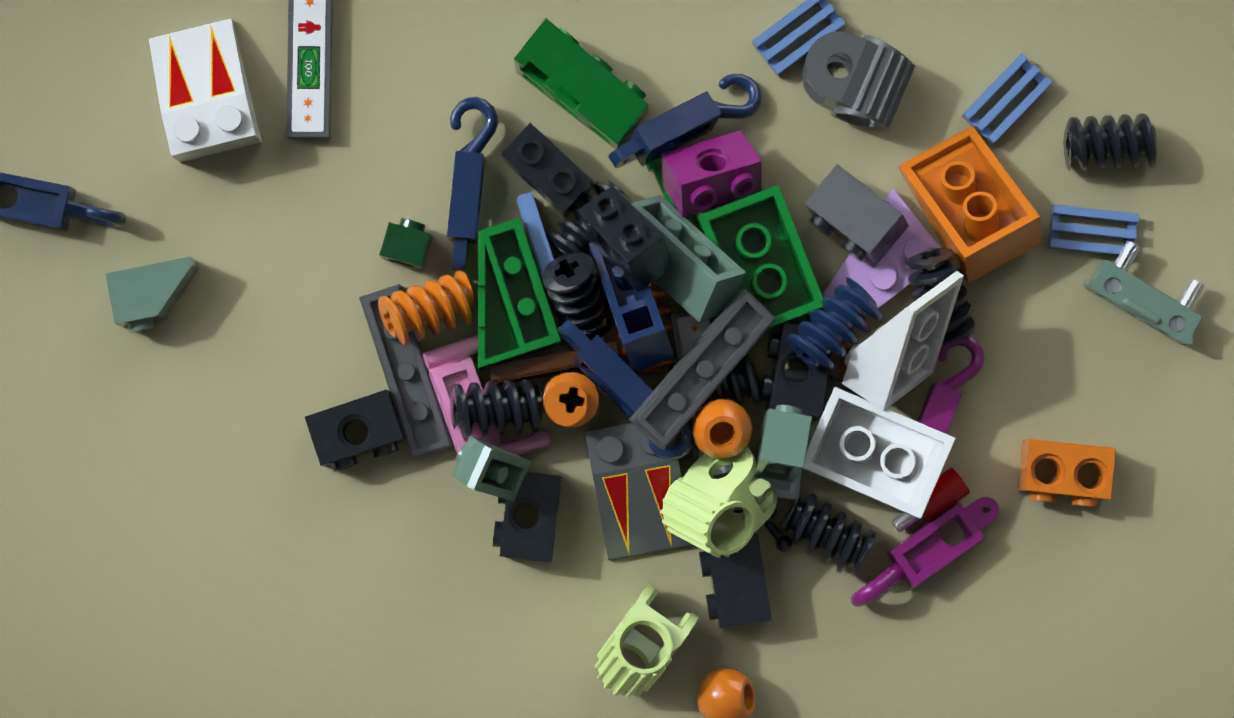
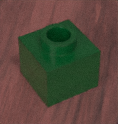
(406, 244)

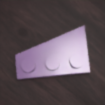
(890, 274)

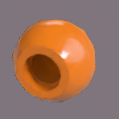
(721, 429)
(726, 694)

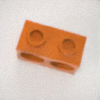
(1067, 460)

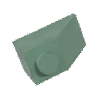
(148, 292)
(782, 443)
(490, 468)

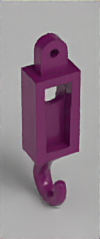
(943, 395)
(926, 552)

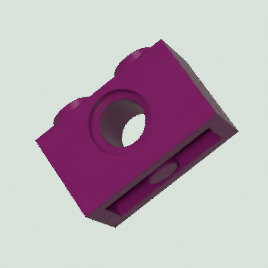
(711, 173)

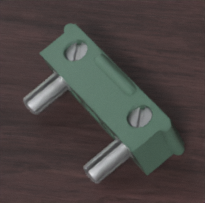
(1144, 301)

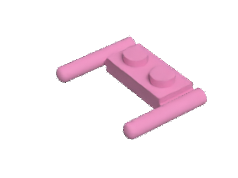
(453, 365)

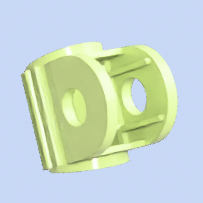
(703, 507)
(616, 671)

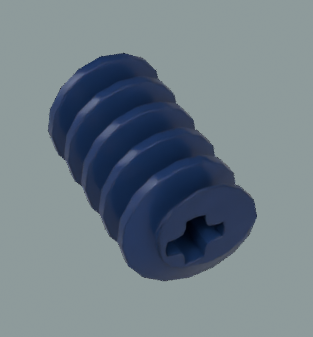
(834, 325)

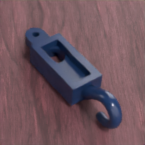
(685, 123)
(468, 180)
(53, 205)
(617, 382)

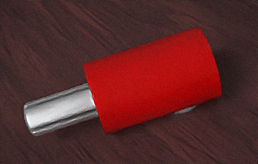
(947, 492)

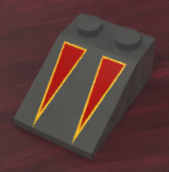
(630, 490)

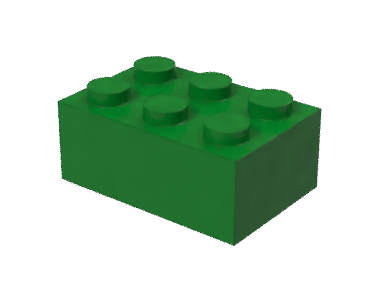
(766, 245)

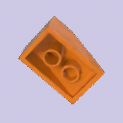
(972, 203)

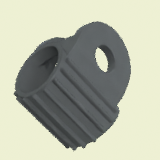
(873, 83)

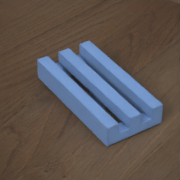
(827, 11)
(1032, 73)
(1056, 226)
(535, 231)

